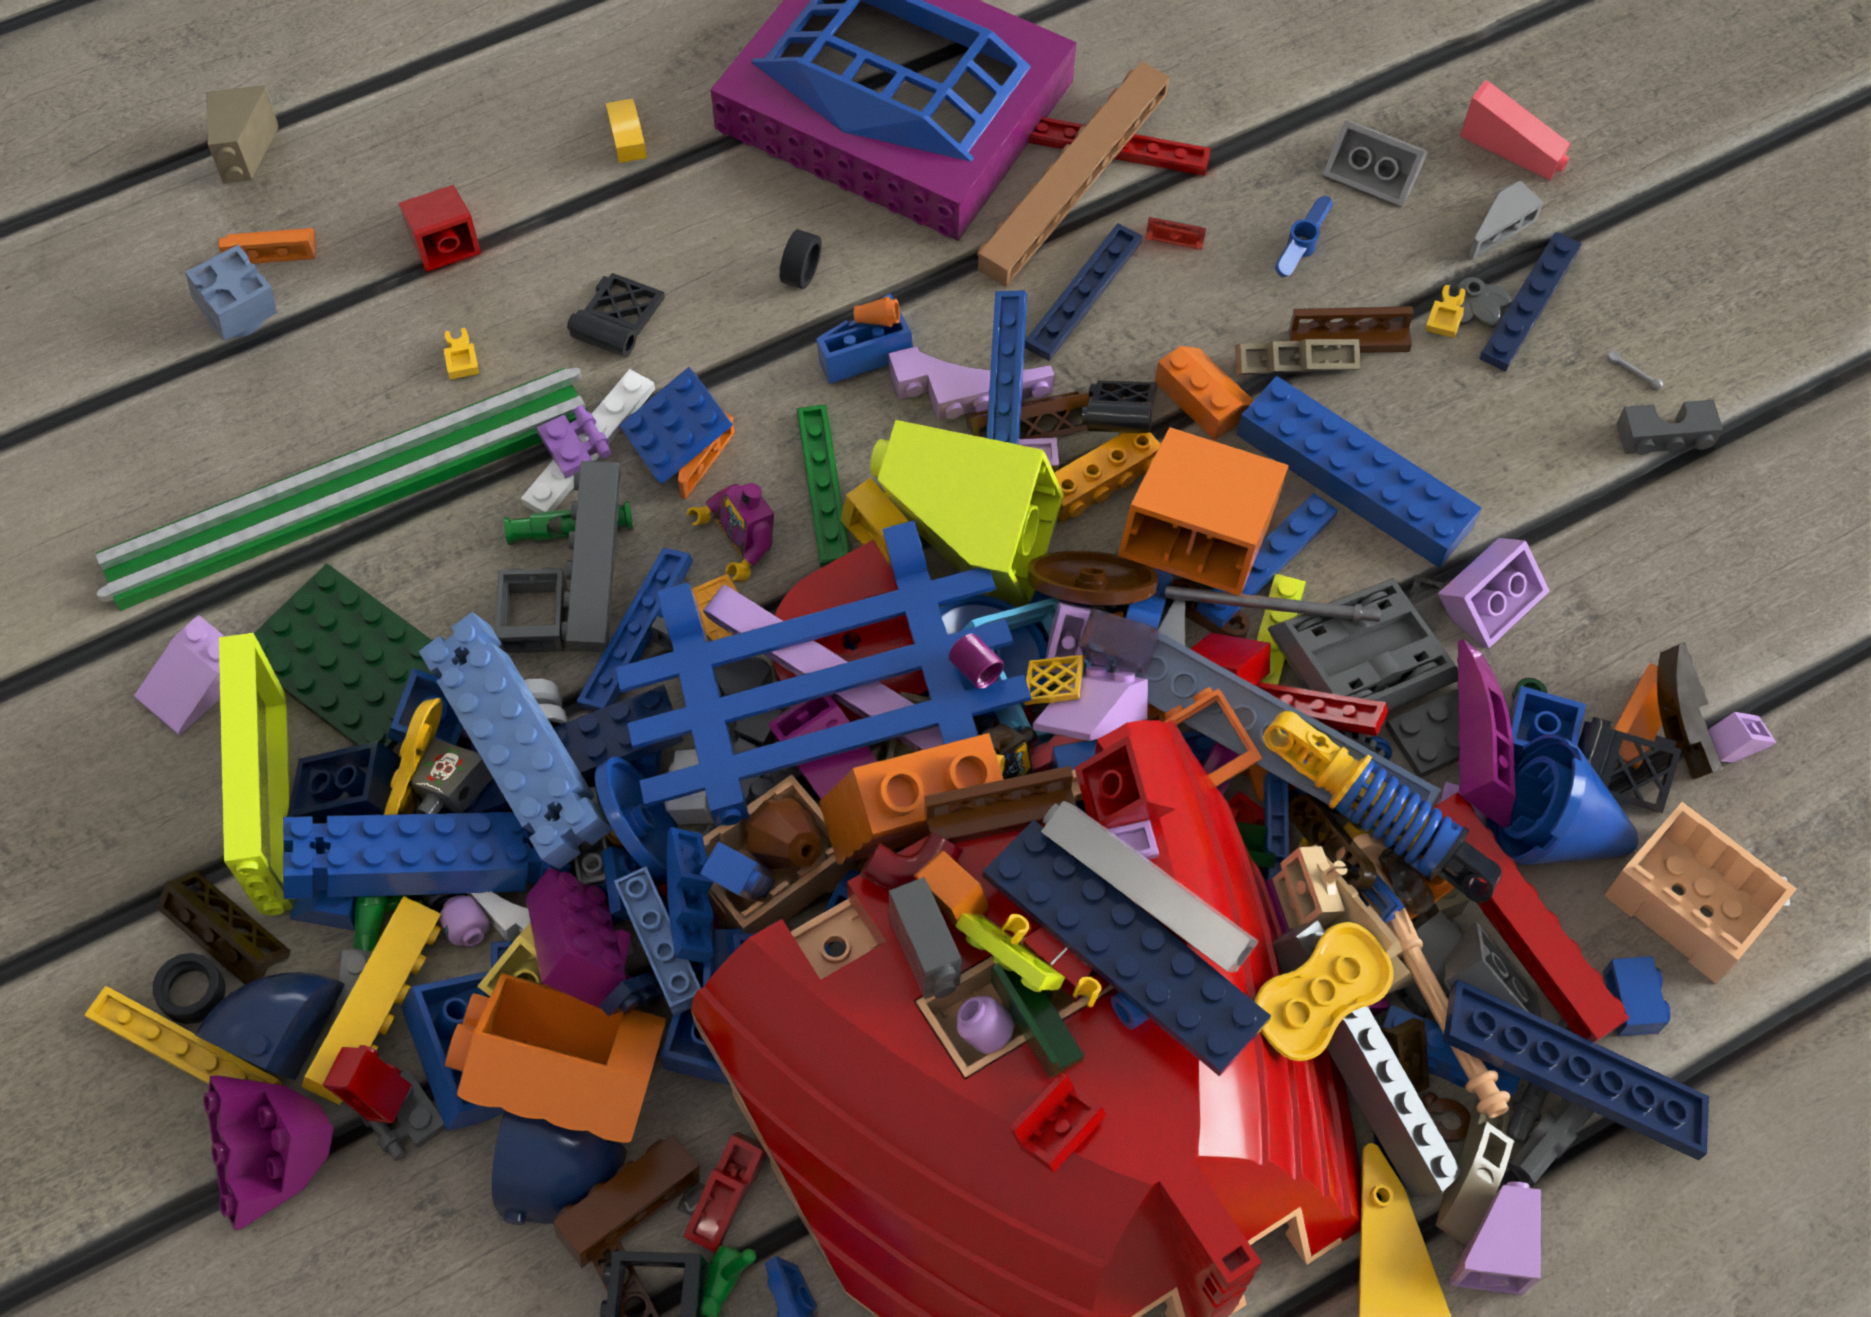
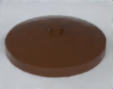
(1092, 578)

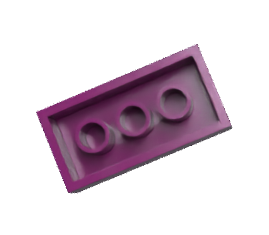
(574, 937)

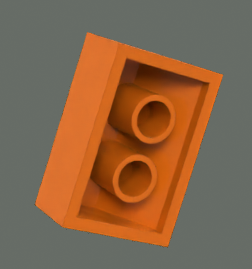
(1202, 390)

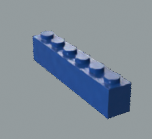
(738, 873)

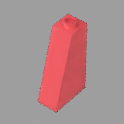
(1513, 132)

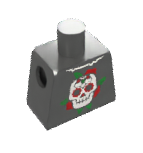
(449, 778)

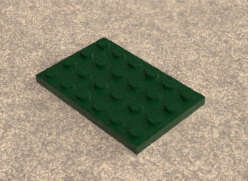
(343, 655)

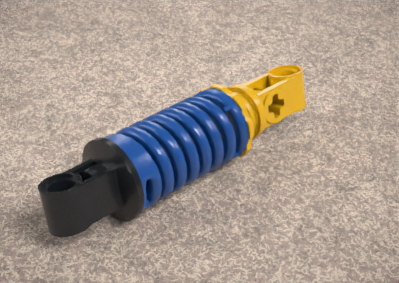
(1363, 792)

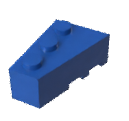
(861, 347)

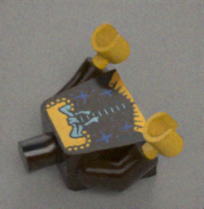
(1013, 749)

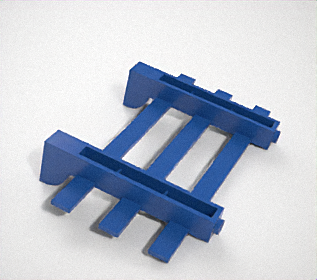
(709, 713)

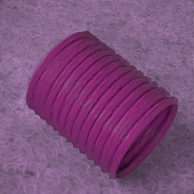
(976, 661)

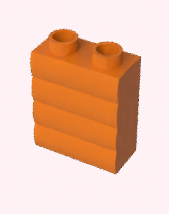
(887, 797)
(555, 1058)

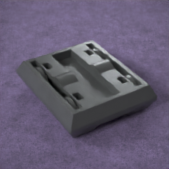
(1367, 652)

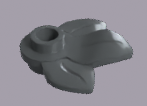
(1484, 303)

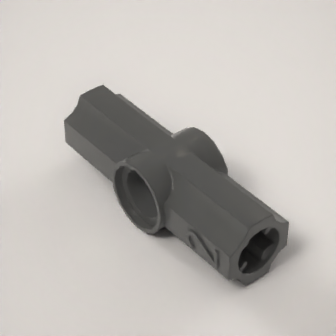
(1548, 1141)

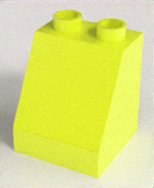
(973, 500)

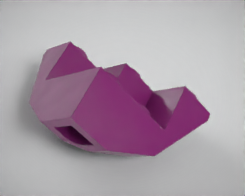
(262, 1144)

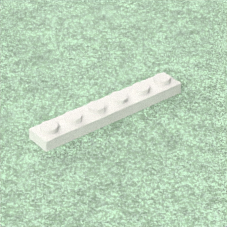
(617, 406)

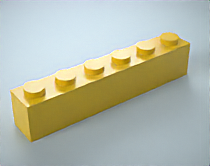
(377, 989)

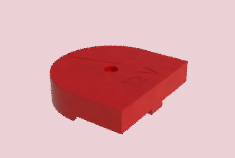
(847, 580)

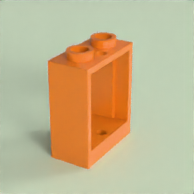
(1204, 700)

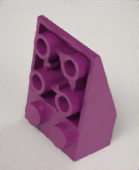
(810, 718)

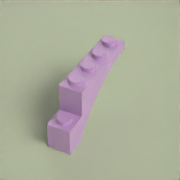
(952, 387)

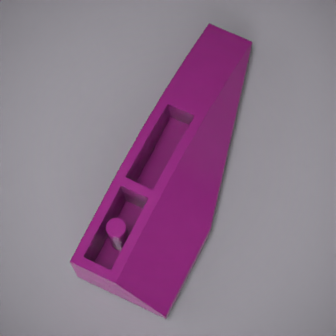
(1484, 738)

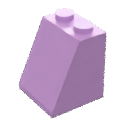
(1506, 1245)

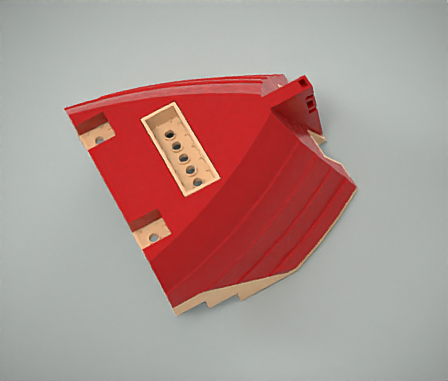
(904, 1137)

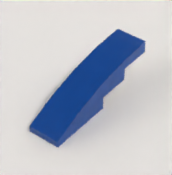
(688, 895)

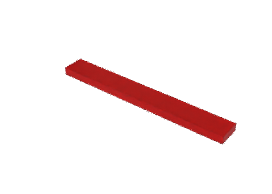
(1138, 150)

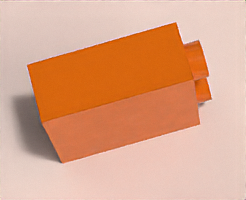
(1203, 511)

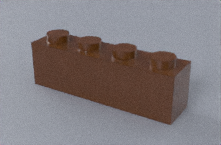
(626, 1200)

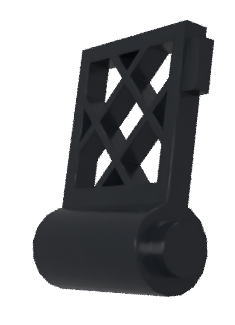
(608, 328)
(1113, 414)
(1601, 748)

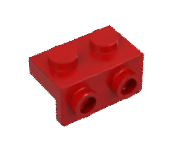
(1056, 1123)

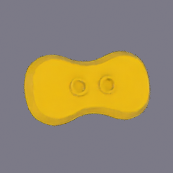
(417, 739)
(1339, 977)

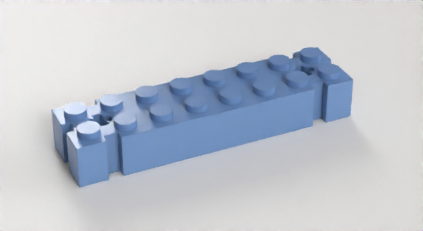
(516, 741)

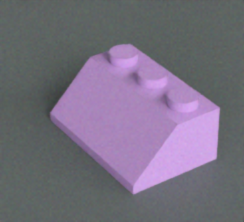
(1494, 591)

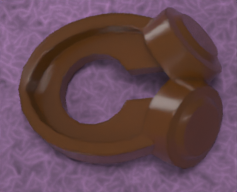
(1441, 1105)

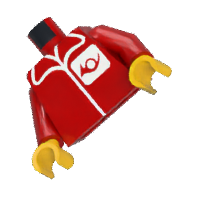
(1078, 976)

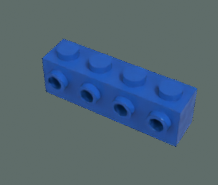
(1440, 1055)

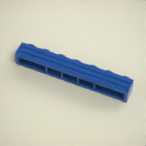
(1276, 820)

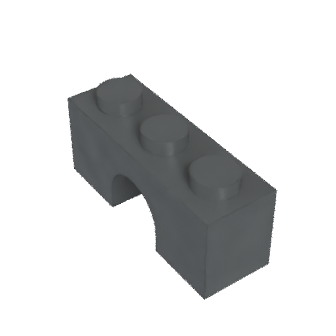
(1646, 432)

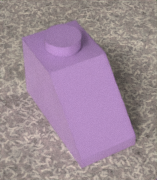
(1066, 632)
(1740, 736)

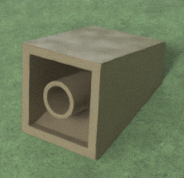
(239, 130)

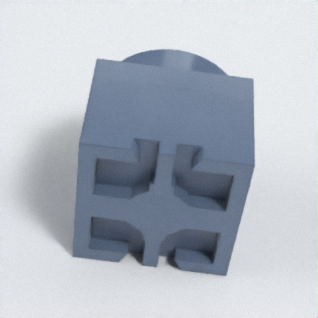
(231, 293)

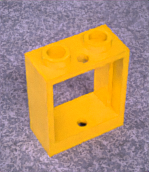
(868, 512)

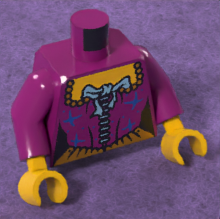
(745, 522)

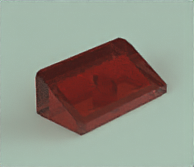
(1175, 233)

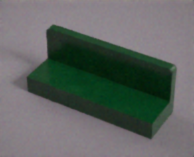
(1037, 1022)

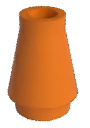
(878, 312)

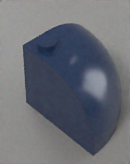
(273, 1020)
(547, 1168)

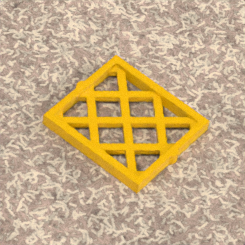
(1054, 696)

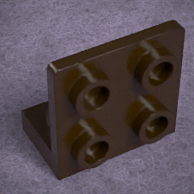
(1410, 1048)

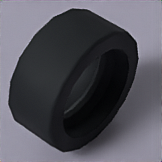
(800, 259)
(171, 971)

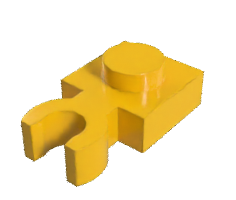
(1446, 315)
(460, 356)

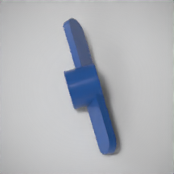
(1306, 228)

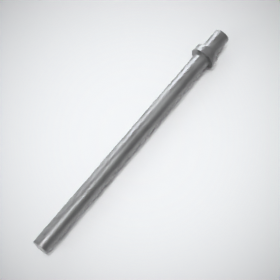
(1354, 612)

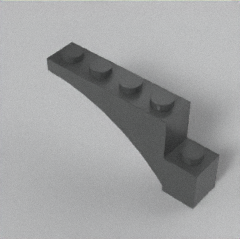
(733, 679)

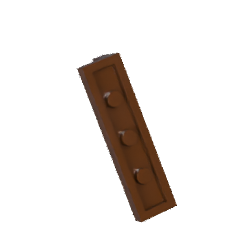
(1373, 336)
(1037, 409)
(997, 805)

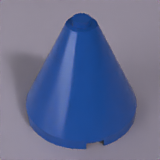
(1562, 809)

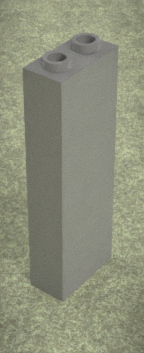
(1148, 886)

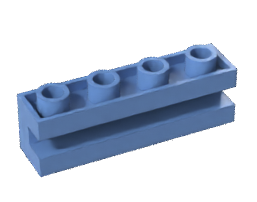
(654, 932)

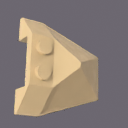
(1366, 917)

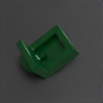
(1253, 838)

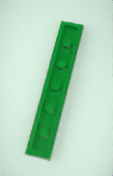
(822, 483)

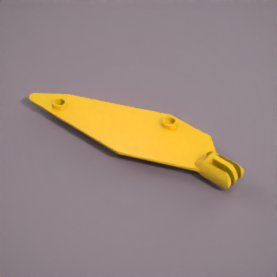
(1394, 1260)

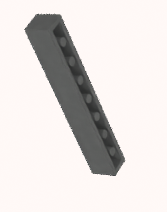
(1379, 1084)

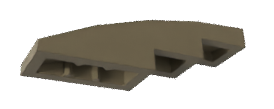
(1297, 356)

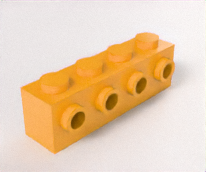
(1104, 471)

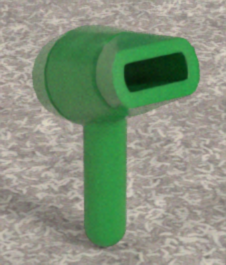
(370, 917)
(722, 1277)

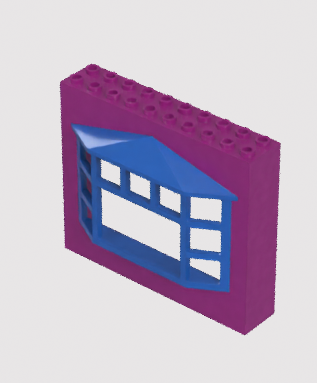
(876, 142)

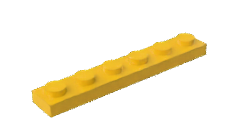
(169, 1040)

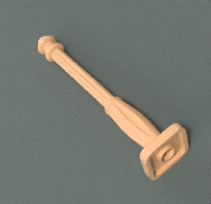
(1480, 1079)

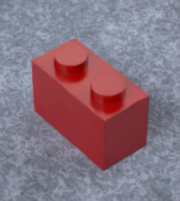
(367, 1083)

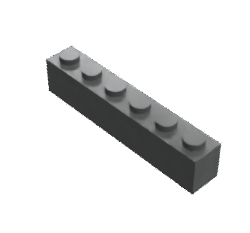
(593, 556)

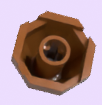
(783, 835)

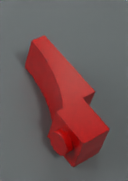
(725, 1191)

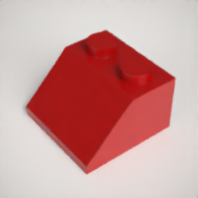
(1125, 784)

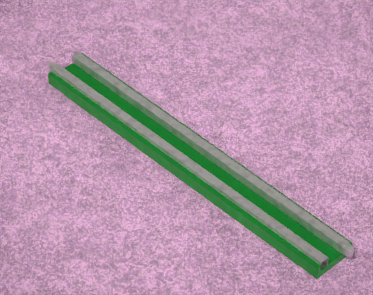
(334, 491)

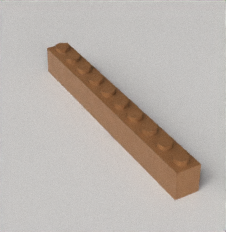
(1072, 173)

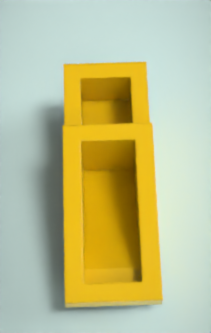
(626, 130)

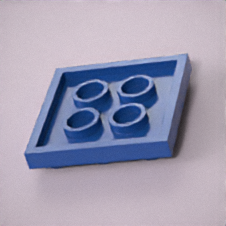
(675, 425)

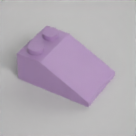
(184, 677)
(1104, 705)

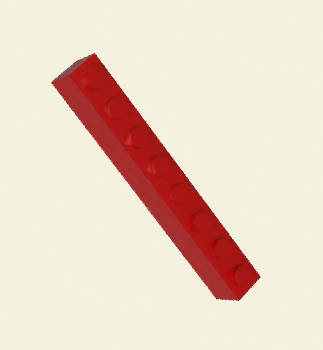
(1538, 939)

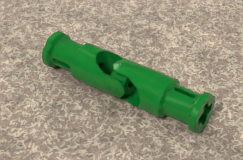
(538, 529)

